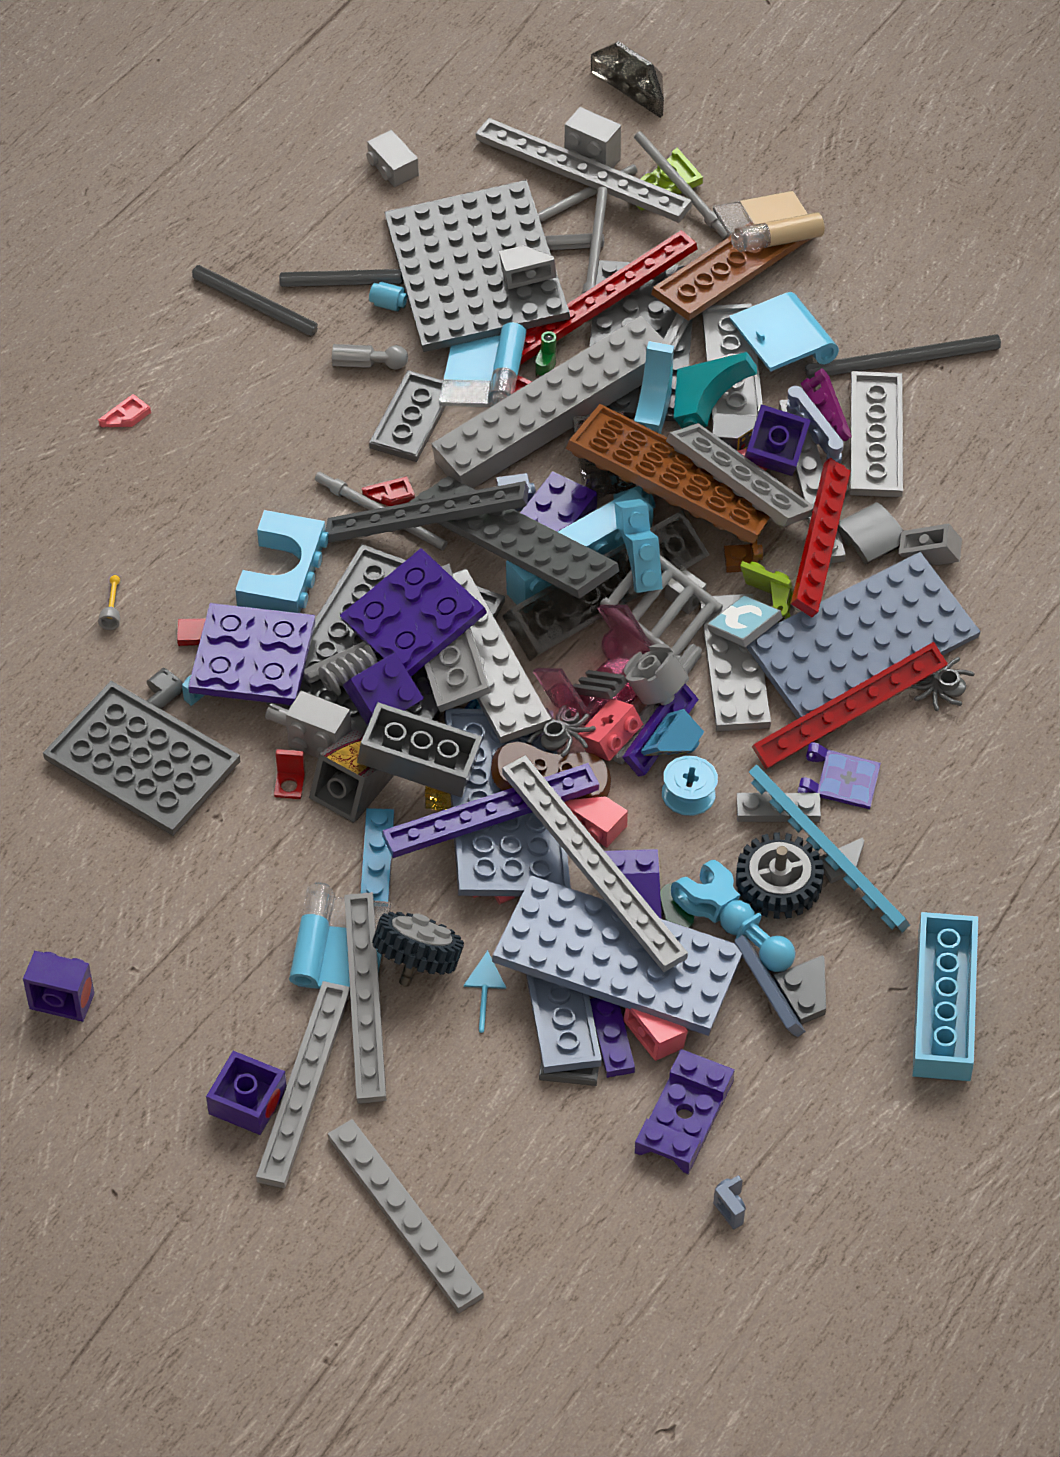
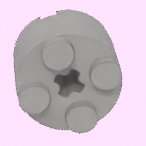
(655, 675)

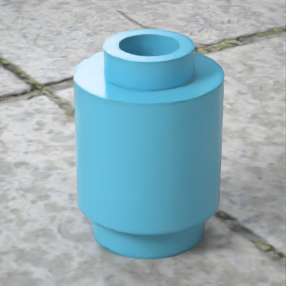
(388, 296)

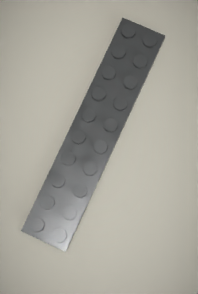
(529, 544)

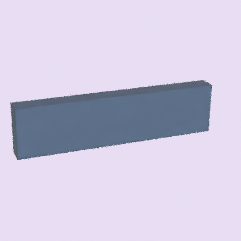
(769, 987)

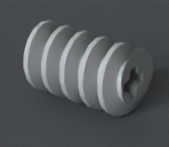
(344, 669)

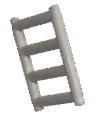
(690, 589)

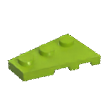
(684, 169)

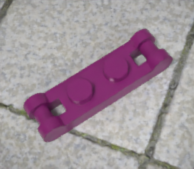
(827, 402)

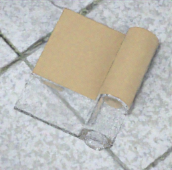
(768, 221)

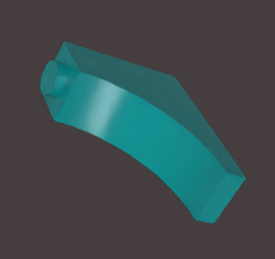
(704, 384)

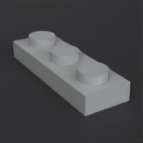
(756, 807)

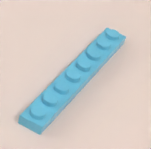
(835, 857)

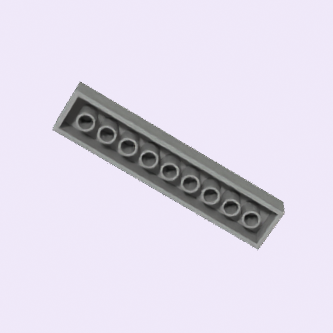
(546, 406)

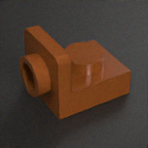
(737, 553)

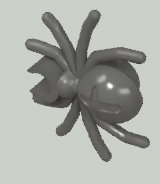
(946, 683)
(558, 731)

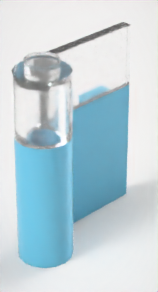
(483, 369)
(322, 939)

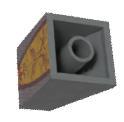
(344, 783)

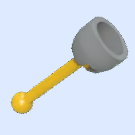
(109, 617)

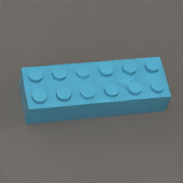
(594, 531)
(945, 996)

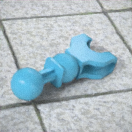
(720, 902)

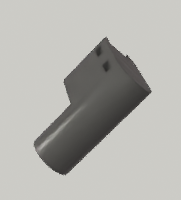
(165, 686)

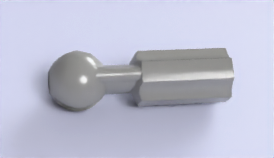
(365, 356)

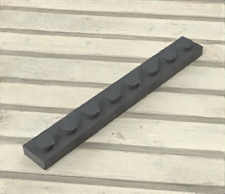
(427, 511)

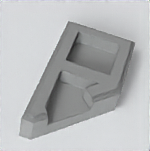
(851, 851)

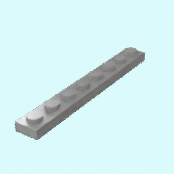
(808, 476)
(365, 999)
(303, 1085)
(406, 1216)

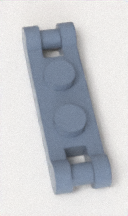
(819, 428)

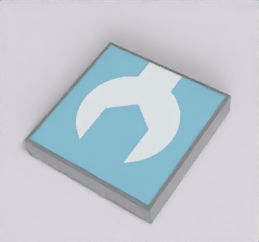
(744, 620)

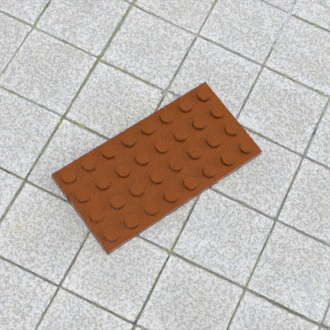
(653, 464)

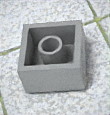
(593, 137)

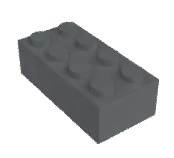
(419, 749)

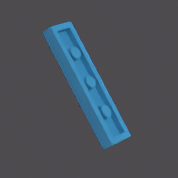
(376, 855)

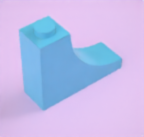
(656, 386)

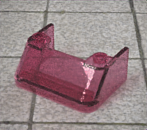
(618, 646)

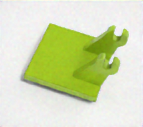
(774, 583)

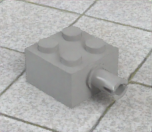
(312, 723)

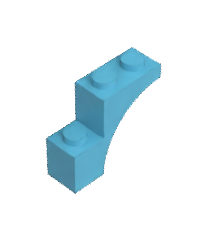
(641, 544)

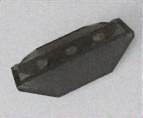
(630, 75)

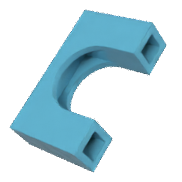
(286, 591)

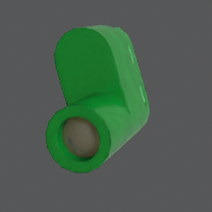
(546, 357)

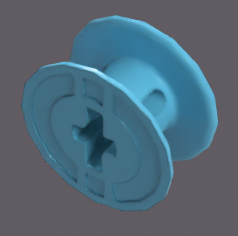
(692, 799)

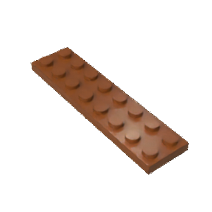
(716, 276)

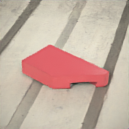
(126, 413)

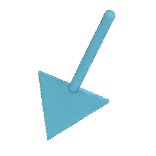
(485, 977)

